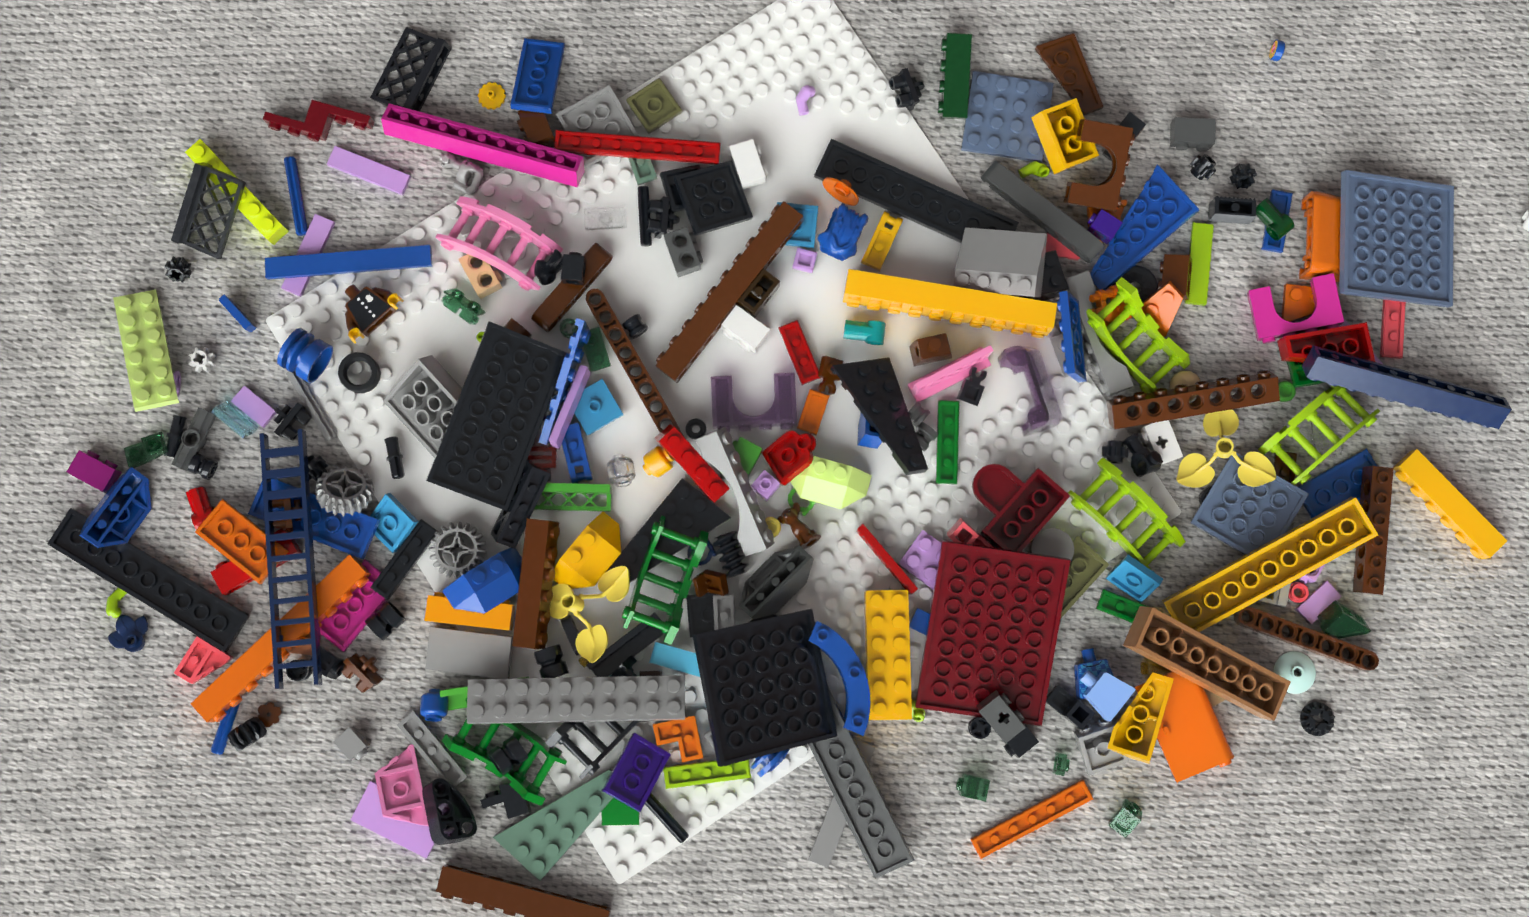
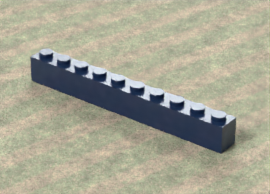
(1406, 387)

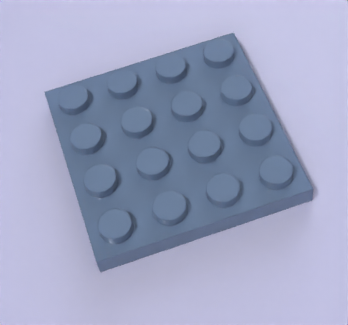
(1001, 116)
(1246, 514)

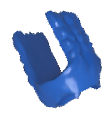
(842, 233)

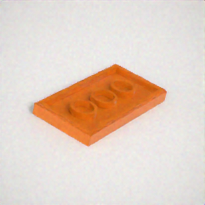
(238, 540)

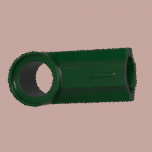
(1276, 223)

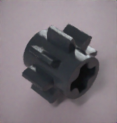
(1203, 167)
(1243, 176)
(178, 269)
(1115, 452)
(316, 467)

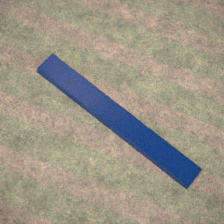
(348, 262)

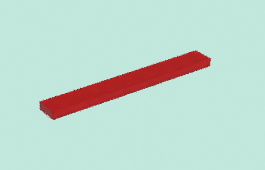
(637, 147)

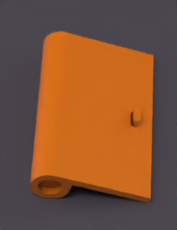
(1191, 731)

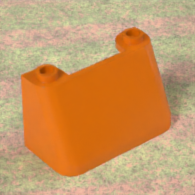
(1322, 235)

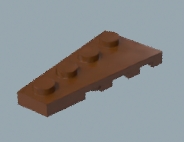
(1070, 69)

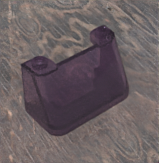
(1046, 411)

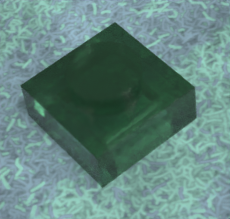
(1061, 764)

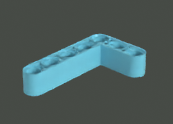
(675, 659)

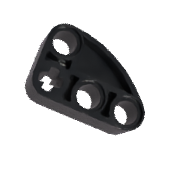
(455, 813)

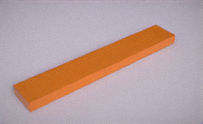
(1031, 819)

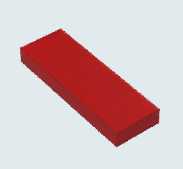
(799, 352)

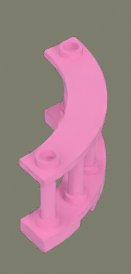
(507, 222)

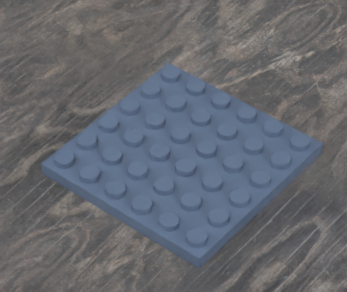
(1396, 239)

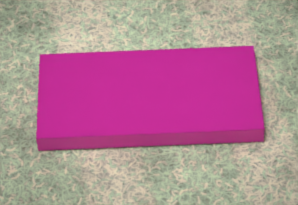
(350, 617)

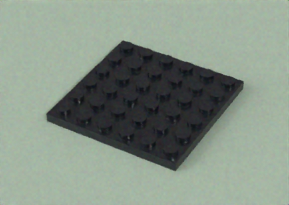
(764, 687)

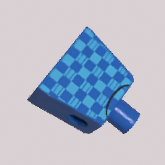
(1092, 665)

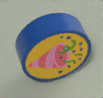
(1277, 50)

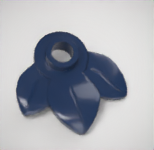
(126, 631)

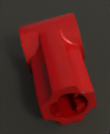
(199, 505)

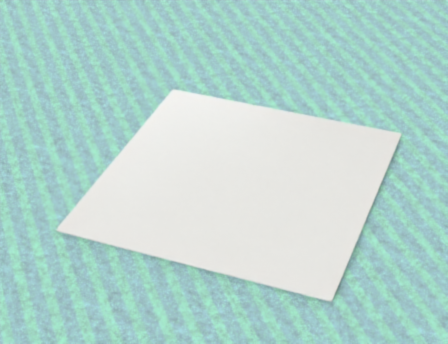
(728, 94)

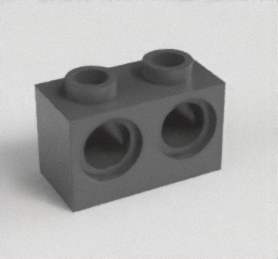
(678, 253)

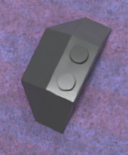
(776, 582)

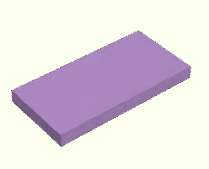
(406, 834)

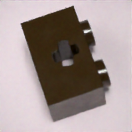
(759, 293)

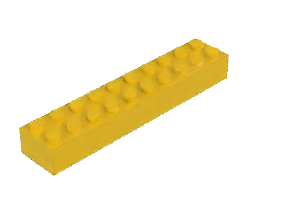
(949, 303)
(1271, 566)

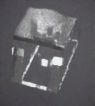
(1320, 441)

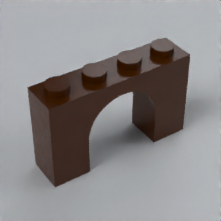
(1116, 141)

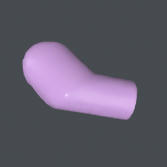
(802, 97)

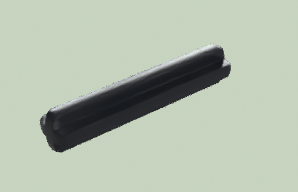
(643, 199)
(666, 819)

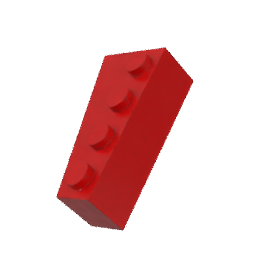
(1349, 340)

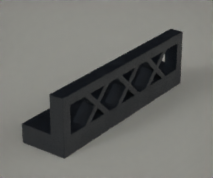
(512, 522)
(628, 645)

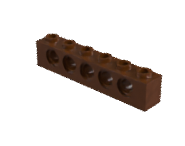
(1371, 555)

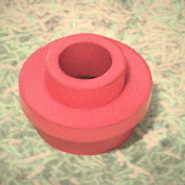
(1304, 592)

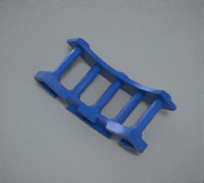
(852, 674)

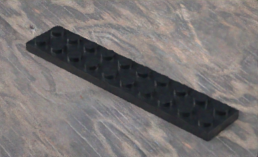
(908, 194)
(152, 583)

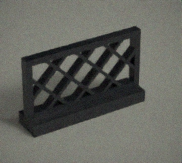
(427, 74)
(191, 207)

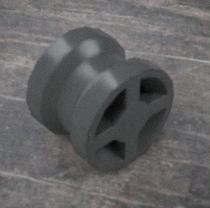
(918, 414)

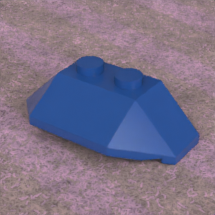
(119, 511)
(487, 583)

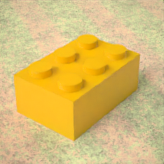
(1058, 133)

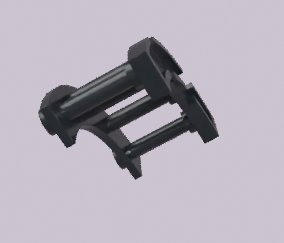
(560, 735)

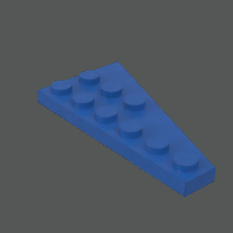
(1150, 220)

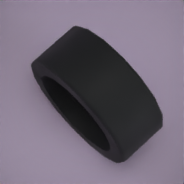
(350, 359)

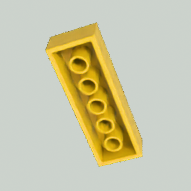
(888, 654)

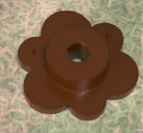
(263, 711)

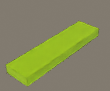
(1200, 253)
(704, 773)

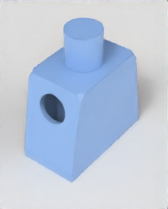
(1106, 693)

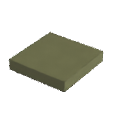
(654, 106)

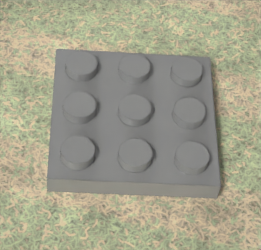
(597, 114)

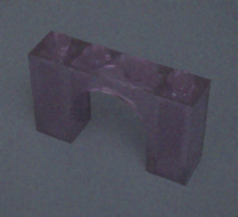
(782, 412)

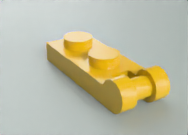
(881, 241)

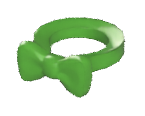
(802, 509)

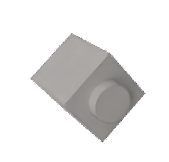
(352, 744)

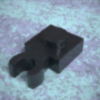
(971, 389)

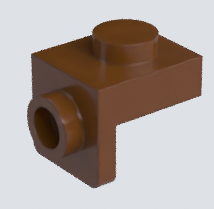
(710, 582)

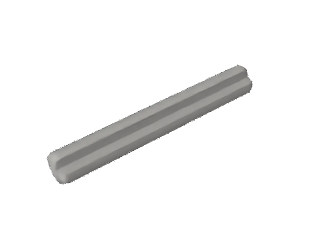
(312, 406)

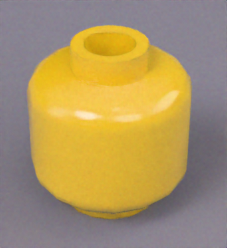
(657, 462)

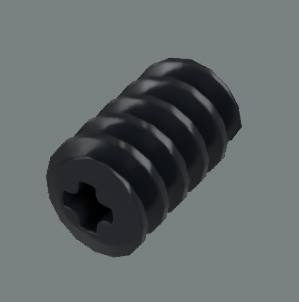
(730, 554)

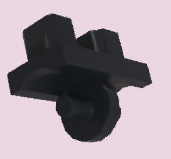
(909, 89)
(664, 217)
(297, 413)

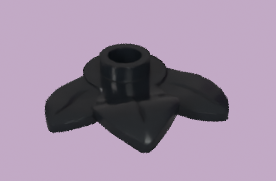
(547, 271)

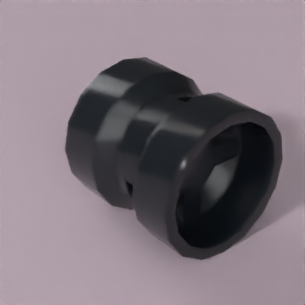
(202, 466)
(296, 673)

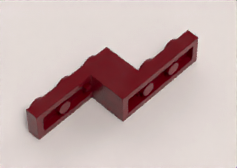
(318, 121)

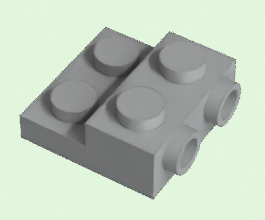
(1093, 745)

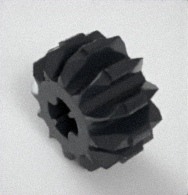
(247, 733)

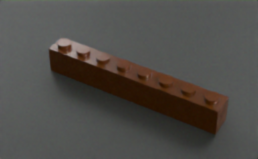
(512, 896)

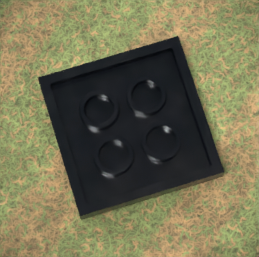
(713, 198)

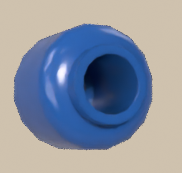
(433, 706)

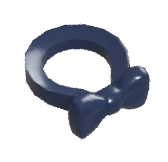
(712, 552)

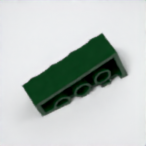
(955, 75)

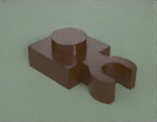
(827, 375)

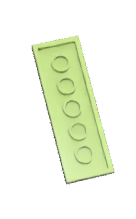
(145, 350)

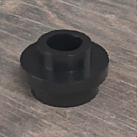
(695, 422)

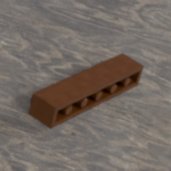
(536, 584)

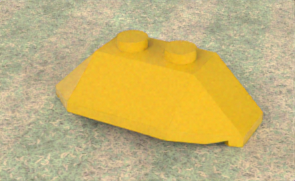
(590, 554)

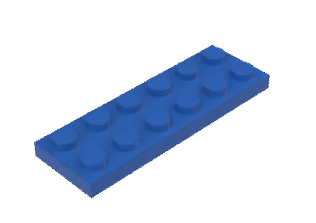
(345, 533)

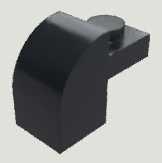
(513, 802)

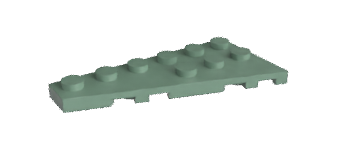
(551, 831)

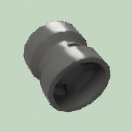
(925, 435)

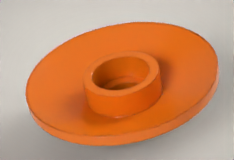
(841, 190)

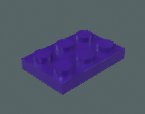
(636, 772)

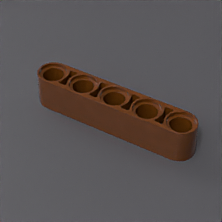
(566, 295)

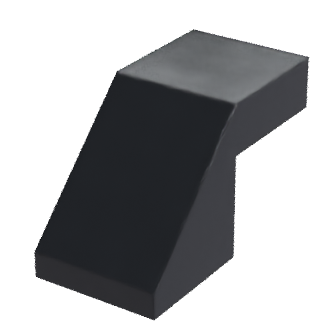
(1069, 707)

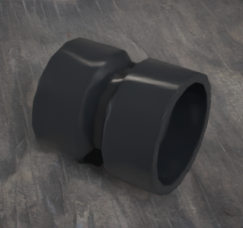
(383, 621)
(551, 662)
(507, 755)

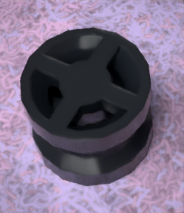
(635, 326)
(980, 731)

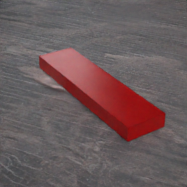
(886, 559)

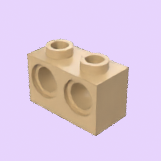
(477, 275)

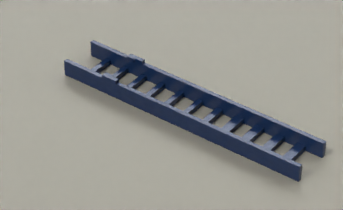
(270, 516)

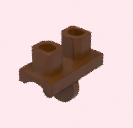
(286, 504)
(363, 669)

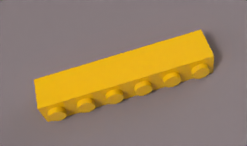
(1449, 504)

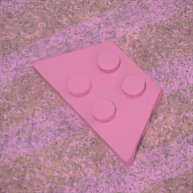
(401, 789)

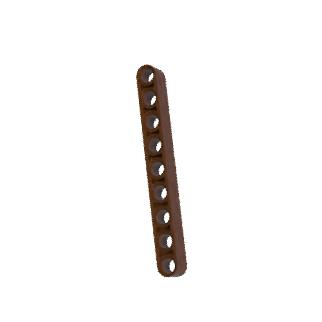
(632, 361)

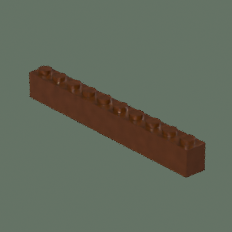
(723, 298)

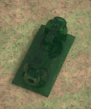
(456, 300)

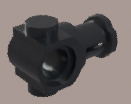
(1143, 459)

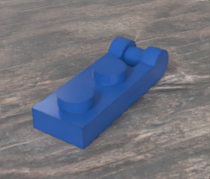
(576, 454)

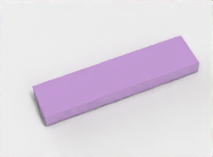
(368, 170)
(313, 243)
(569, 406)

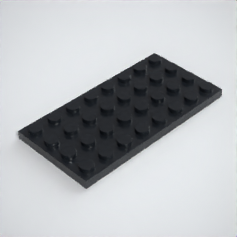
(497, 416)

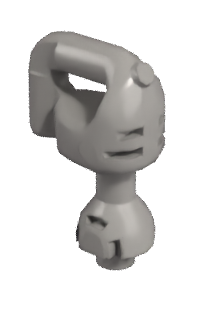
(465, 170)

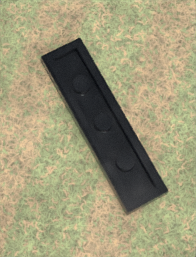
(404, 559)

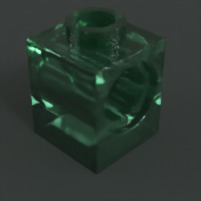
(973, 787)

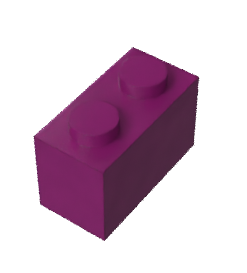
(94, 471)

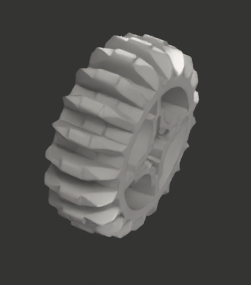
(331, 492)
(439, 549)

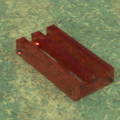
(553, 458)

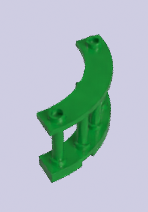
(680, 587)
(527, 790)

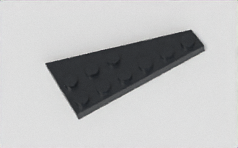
(684, 512)

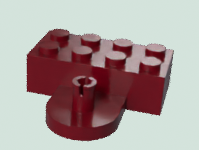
(1017, 506)

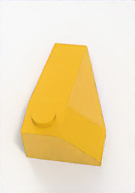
(1140, 724)

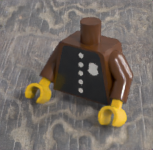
(368, 309)

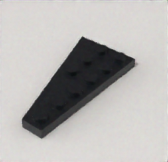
(883, 406)

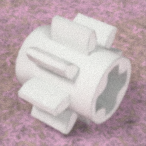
(207, 361)

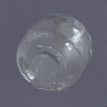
(621, 470)

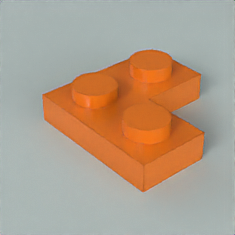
(682, 731)

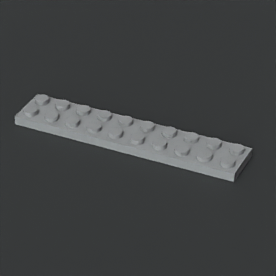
(576, 699)

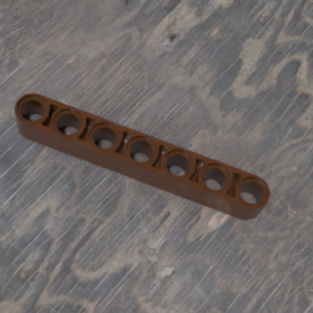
(1315, 642)

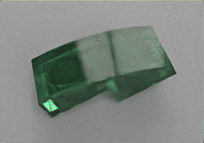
(596, 351)
(145, 451)

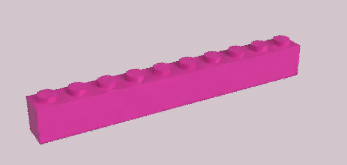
(483, 145)

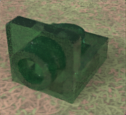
(1126, 818)

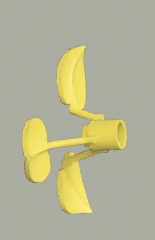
(1195, 470)
(592, 641)

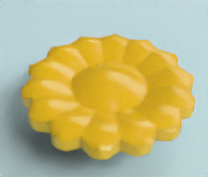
(491, 96)

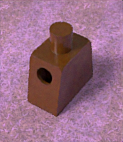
(930, 349)

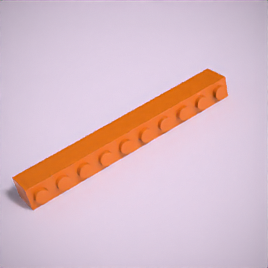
(258, 659)

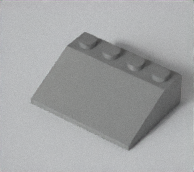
(1001, 261)
(425, 401)

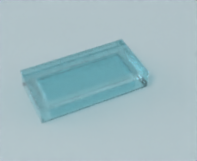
(234, 419)

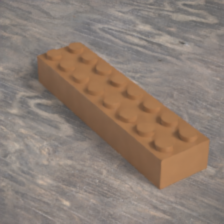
(1206, 663)

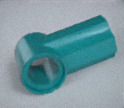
(870, 332)

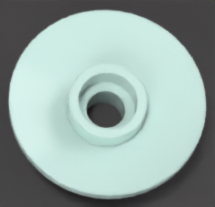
(1288, 663)

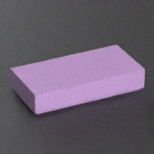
(253, 406)
(1318, 602)

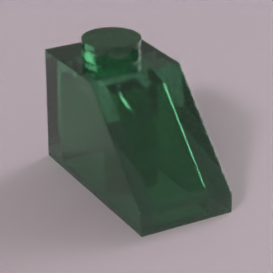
(1342, 621)

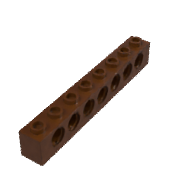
(1265, 393)

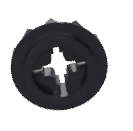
(1308, 722)

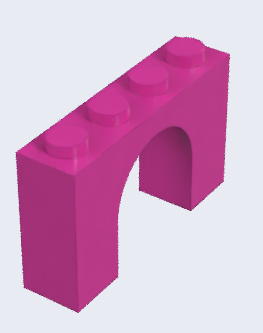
(1270, 325)

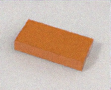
(813, 412)

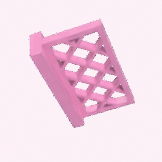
(950, 374)

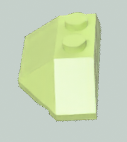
(831, 483)

